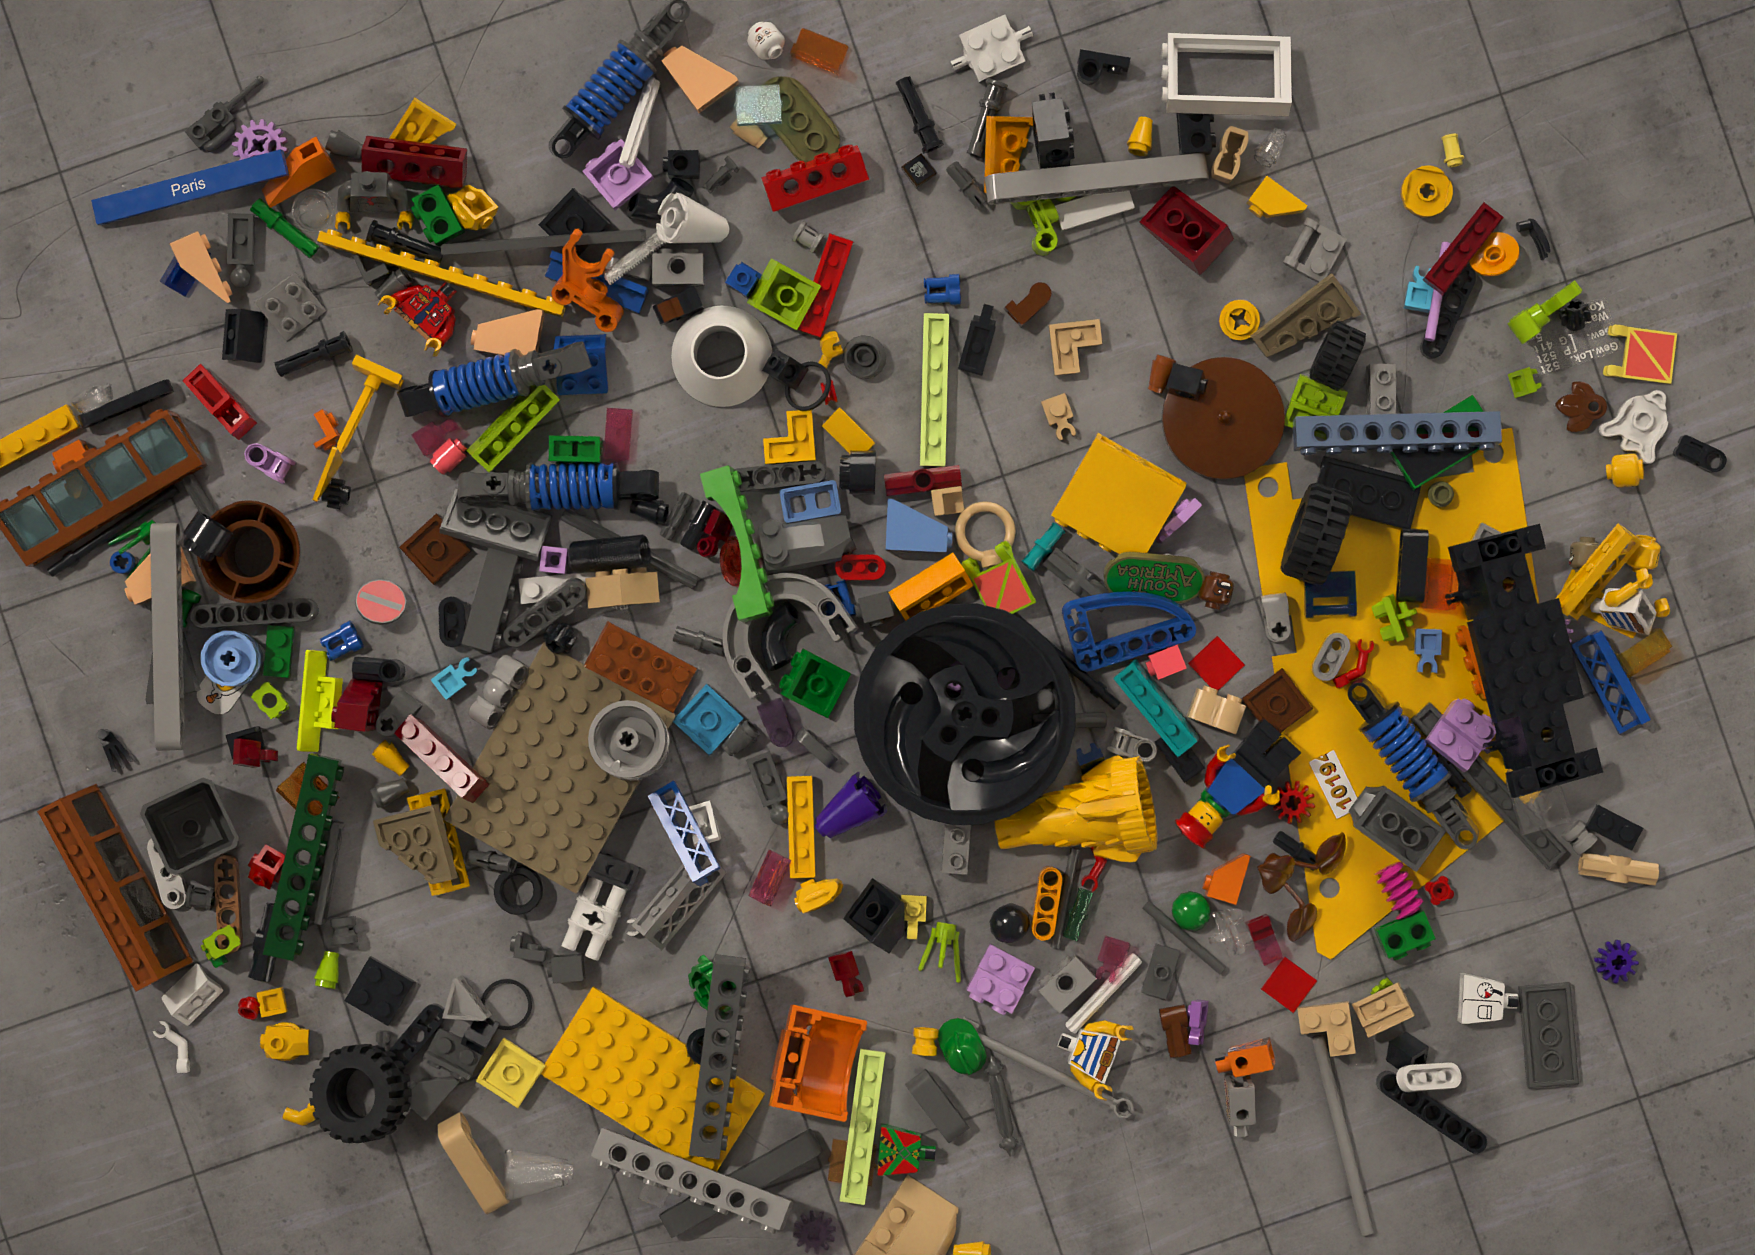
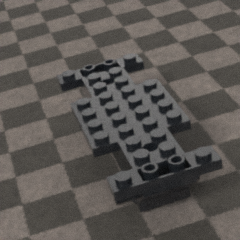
(1521, 661)

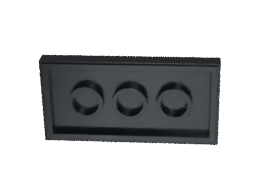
(1375, 493)

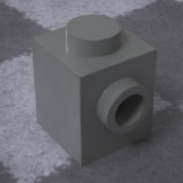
(874, 608)

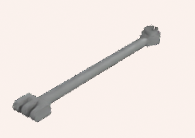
(1052, 1073)

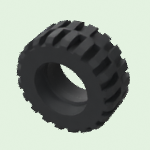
(1316, 534)
(331, 1099)

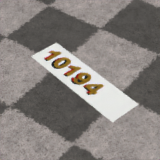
(1334, 783)

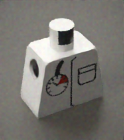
(1482, 999)

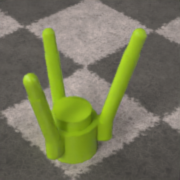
(945, 934)

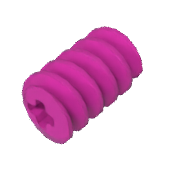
(1399, 890)

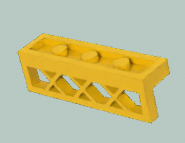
(1595, 568)
(423, 800)

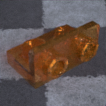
(1439, 582)

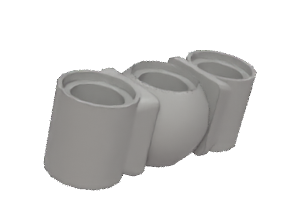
(498, 692)

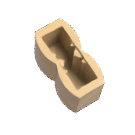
(1230, 149)
(1216, 710)

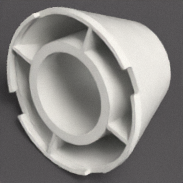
(729, 389)

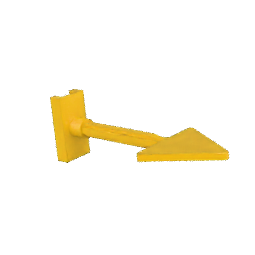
(376, 375)

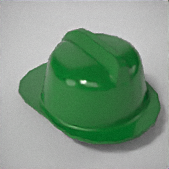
(961, 1046)

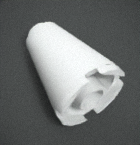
(689, 221)

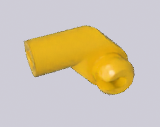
(299, 1117)

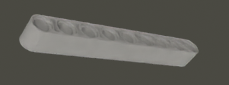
(1096, 178)
(167, 636)

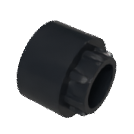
(858, 472)
(206, 537)

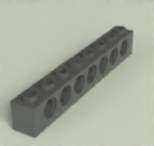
(702, 1142)

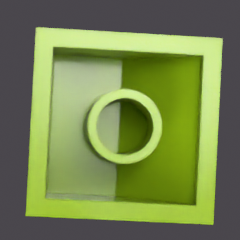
(783, 294)

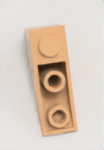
(194, 258)

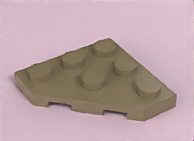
(419, 842)

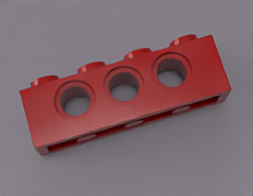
(829, 181)

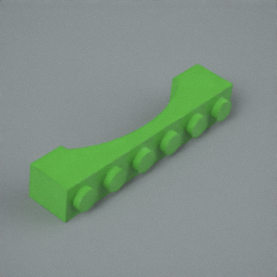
(752, 598)

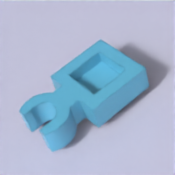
(1418, 294)
(451, 679)

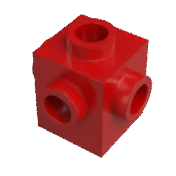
(266, 867)

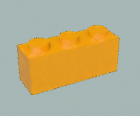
(931, 587)

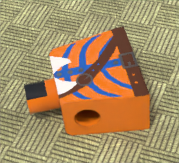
(1258, 1055)

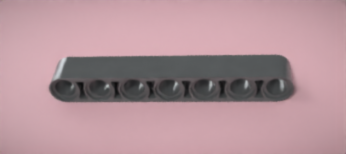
(756, 1173)

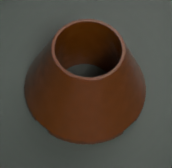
(224, 574)

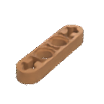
(231, 904)

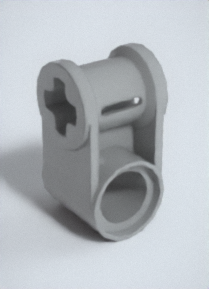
(1275, 611)
(1130, 744)

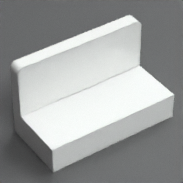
(191, 995)

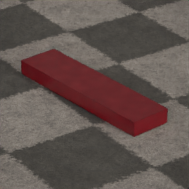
(1463, 248)

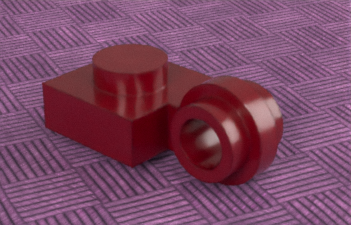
(718, 528)

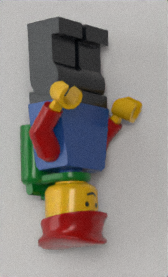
(1238, 782)

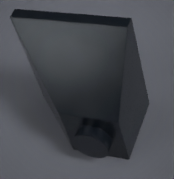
(878, 916)

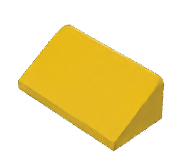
(847, 432)

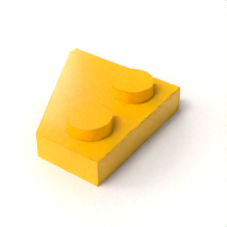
(421, 124)

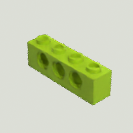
(512, 426)

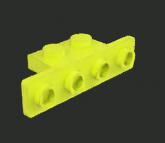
(317, 700)

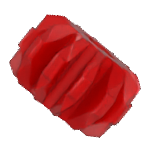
(1301, 805)

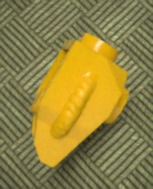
(473, 208)
(817, 894)
(285, 1041)

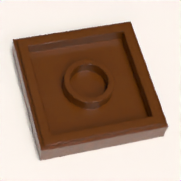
(434, 552)
(1277, 701)

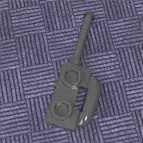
(214, 118)

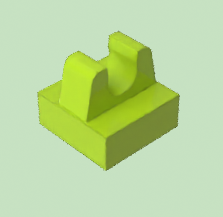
(1523, 382)

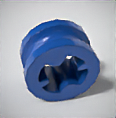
(119, 569)

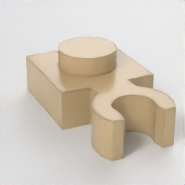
(1057, 412)

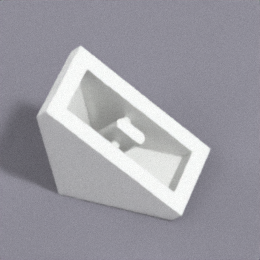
(706, 820)

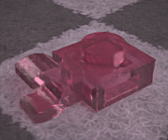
(432, 437)

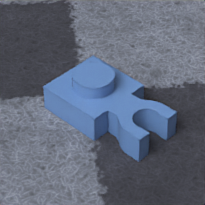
(1427, 644)

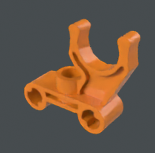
(585, 291)

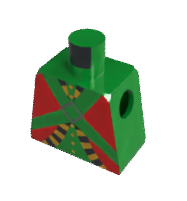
(901, 1151)

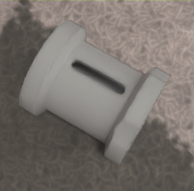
(808, 237)

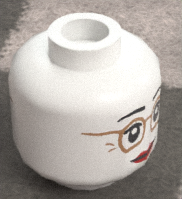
(766, 40)

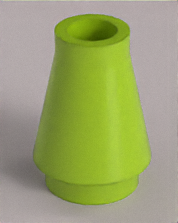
(328, 971)

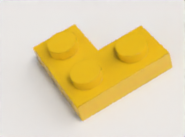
(798, 445)

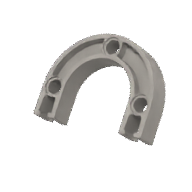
(782, 586)

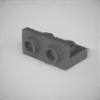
(449, 1053)

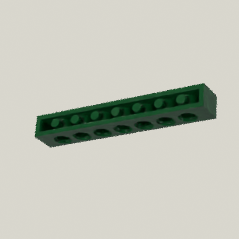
(276, 944)

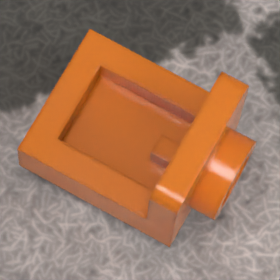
(328, 424)

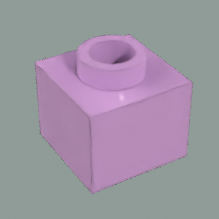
(546, 555)

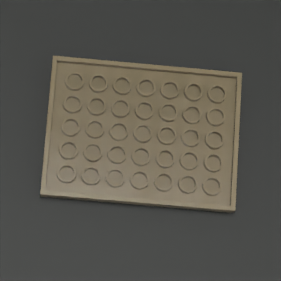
(545, 790)

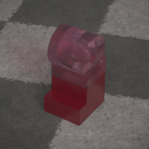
(1264, 939)

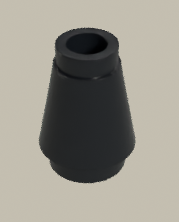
(652, 511)

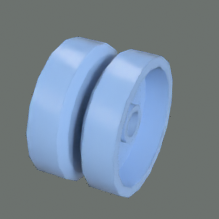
(217, 653)

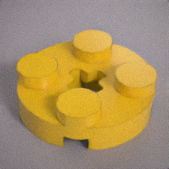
(1437, 182)

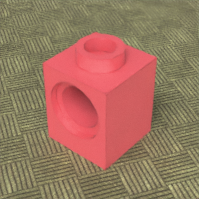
(1165, 662)

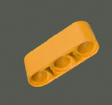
(1049, 915)

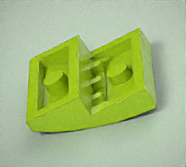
(1314, 399)

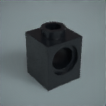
(693, 168)
(785, 369)
(1186, 382)

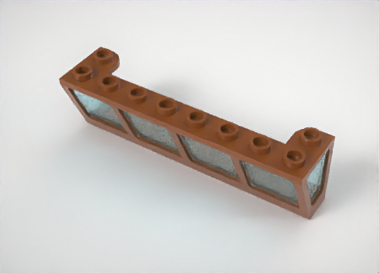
(99, 487)

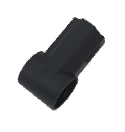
(376, 669)

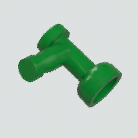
(189, 598)

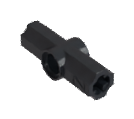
(262, 965)

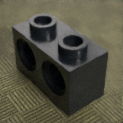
(1187, 128)

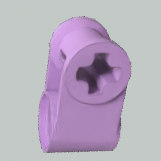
(270, 463)

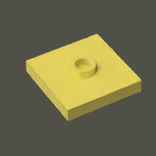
(510, 1072)

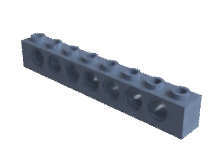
(1486, 422)

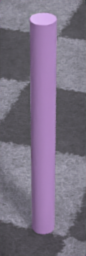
(1435, 306)

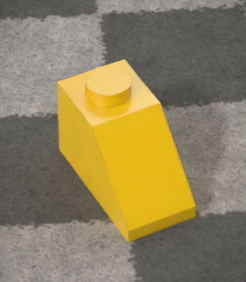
(1274, 200)

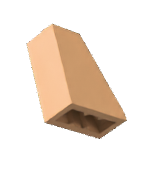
(698, 77)
(509, 333)
(139, 582)

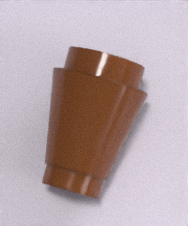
(1160, 373)

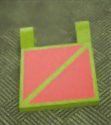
(1002, 584)

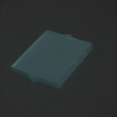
(758, 105)

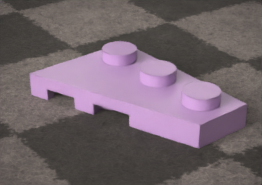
(1182, 513)

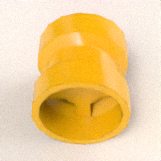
(924, 1041)

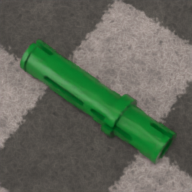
(277, 222)

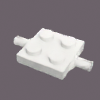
(991, 48)

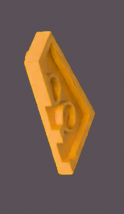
(1005, 143)

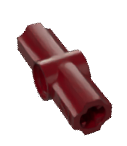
(905, 482)

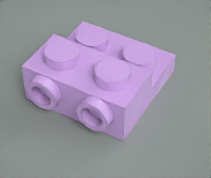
(614, 180)
(1461, 733)
(999, 980)

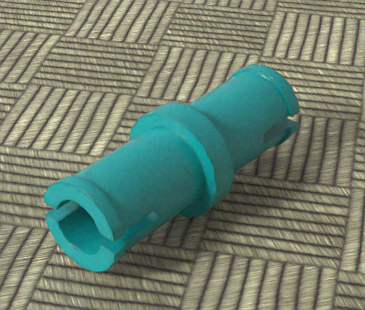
(1043, 546)

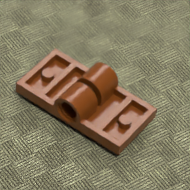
(640, 667)

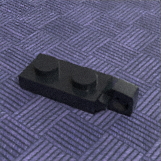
(978, 342)

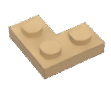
(1066, 339)

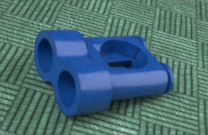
(952, 292)
(844, 597)
(351, 640)

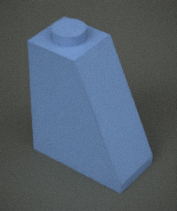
(914, 531)

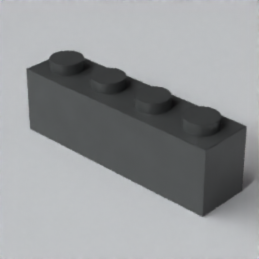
(491, 600)

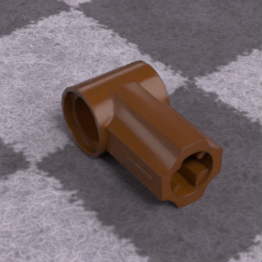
(1175, 1024)

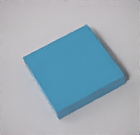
(708, 719)

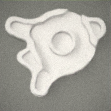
(1640, 424)

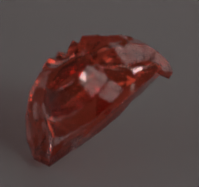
(731, 561)

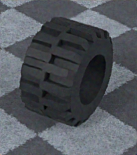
(1337, 355)

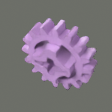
(268, 140)

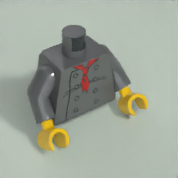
(372, 194)

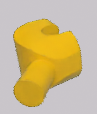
(828, 350)

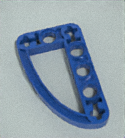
(1122, 641)

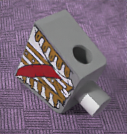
(1240, 1103)

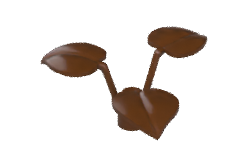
(1279, 869)

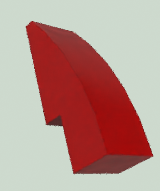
(219, 402)

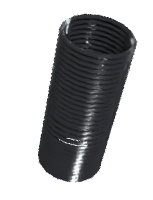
(615, 554)

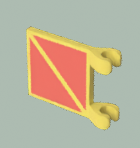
(1646, 354)

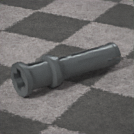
(989, 106)

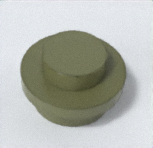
(1440, 494)

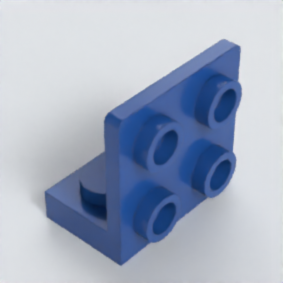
(591, 380)

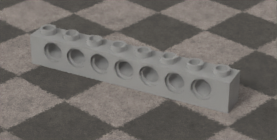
(610, 1141)

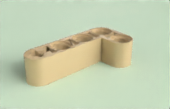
(471, 1164)

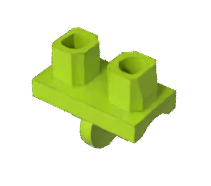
(1397, 629)

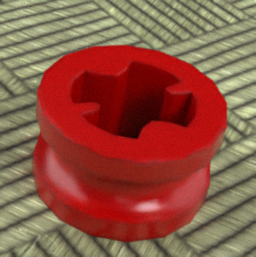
(832, 394)

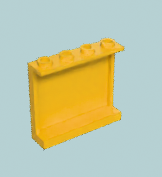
(1118, 498)

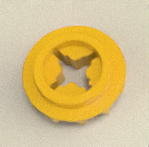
(1251, 318)

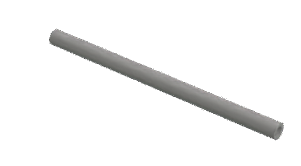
(1342, 1135)

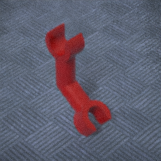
(1360, 669)
(1095, 871)

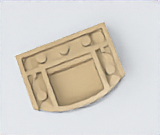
(912, 1223)

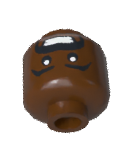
(1216, 590)

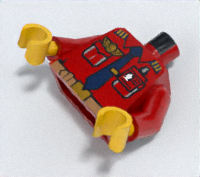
(425, 312)

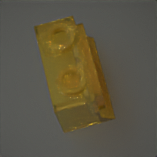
(1644, 652)

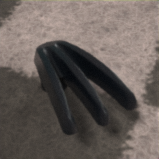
(1537, 235)
(109, 742)

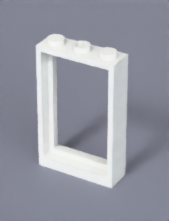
(1276, 45)

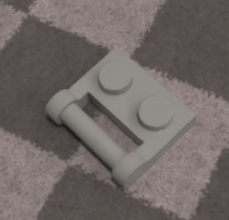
(1321, 256)

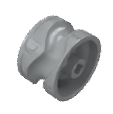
(623, 721)

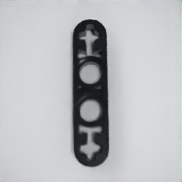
(1449, 313)
(126, 403)

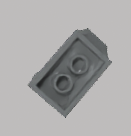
(803, 543)
(1395, 825)

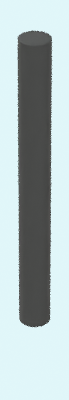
(1065, 897)
(1184, 937)

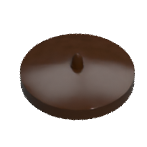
(1229, 426)

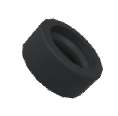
(518, 909)

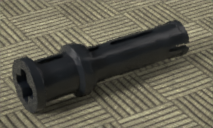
(923, 125)
(394, 239)
(323, 351)

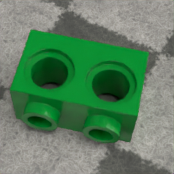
(442, 213)
(575, 449)
(1403, 930)

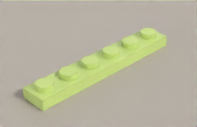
(934, 390)
(862, 1126)

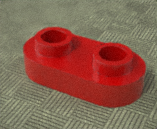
(860, 567)

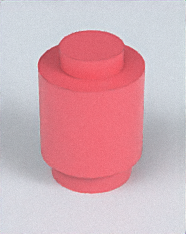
(449, 455)

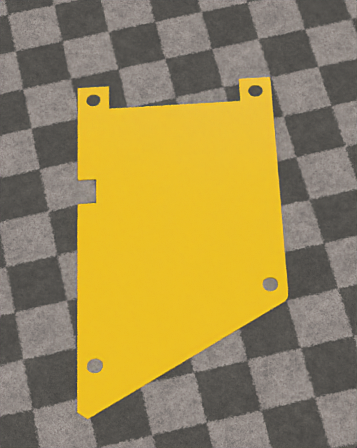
(1372, 550)

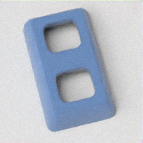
(809, 492)

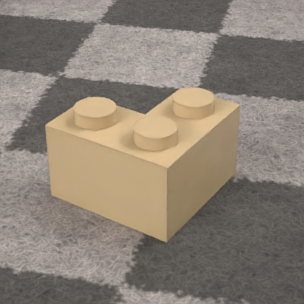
(622, 588)
(1334, 1019)

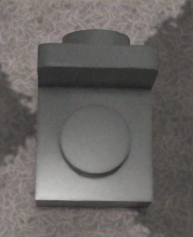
(530, 952)

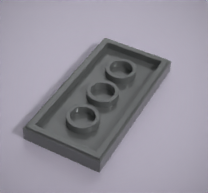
(497, 526)
(1548, 1035)

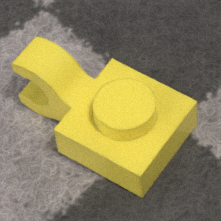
(914, 911)

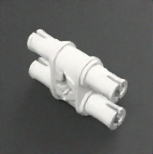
(581, 922)

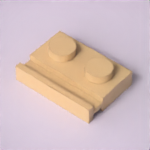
(1383, 1009)

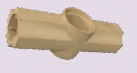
(1618, 869)

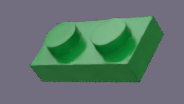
(278, 651)

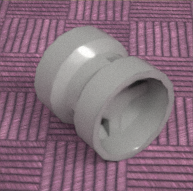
(1579, 837)

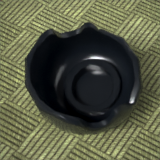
(1009, 923)

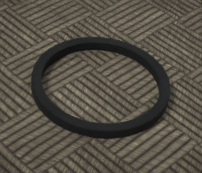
(821, 399)
(527, 995)

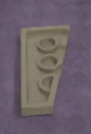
(1306, 317)

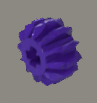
(1611, 954)

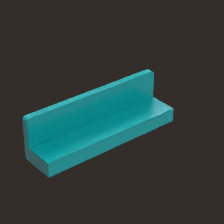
(1157, 708)

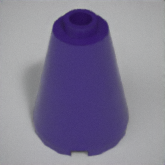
(850, 807)

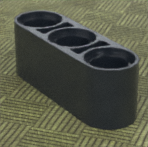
(1412, 565)

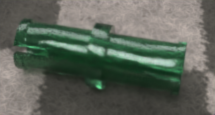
(1078, 914)

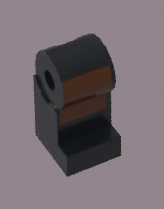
(678, 306)

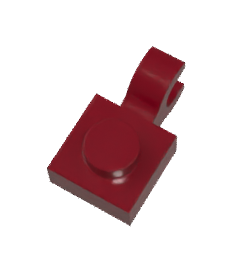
(249, 753)
(846, 970)

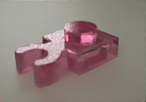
(1113, 955)

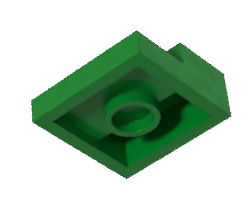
(814, 682)

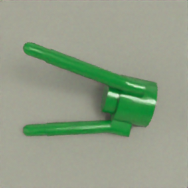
(144, 535)

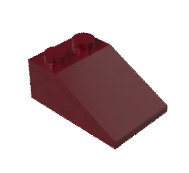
(1187, 230)

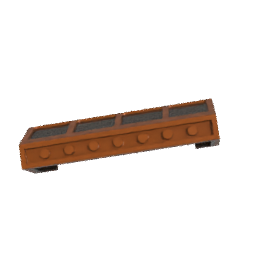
(115, 886)

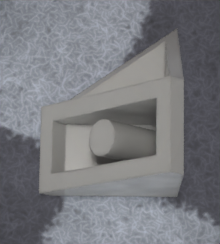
(464, 1003)

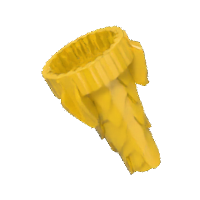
(1105, 811)

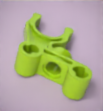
(1042, 216)
(1531, 320)

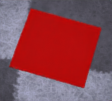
(1216, 663)
(1288, 984)

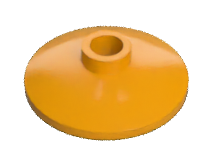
(1498, 246)

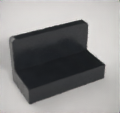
(243, 335)

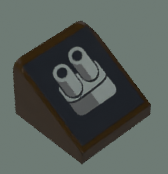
(918, 170)

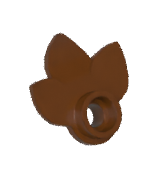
(1577, 407)

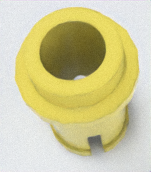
(1452, 150)

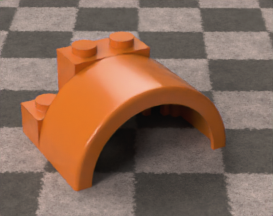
(815, 1062)

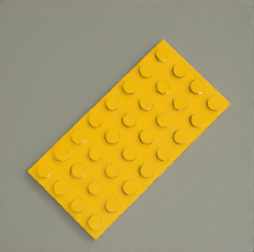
(640, 1077)

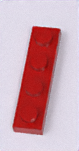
(829, 277)

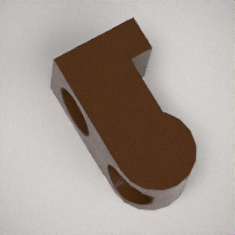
(1036, 299)

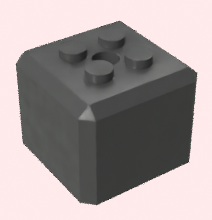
(165, 823)

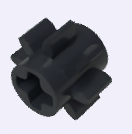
(1575, 315)
(336, 494)
(559, 638)

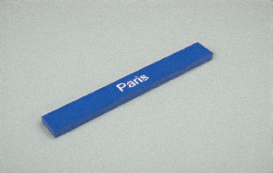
(190, 187)

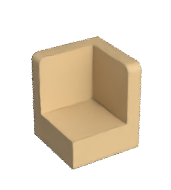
(947, 501)

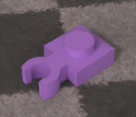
(1198, 1017)

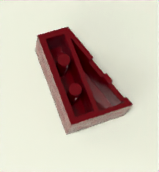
(358, 706)

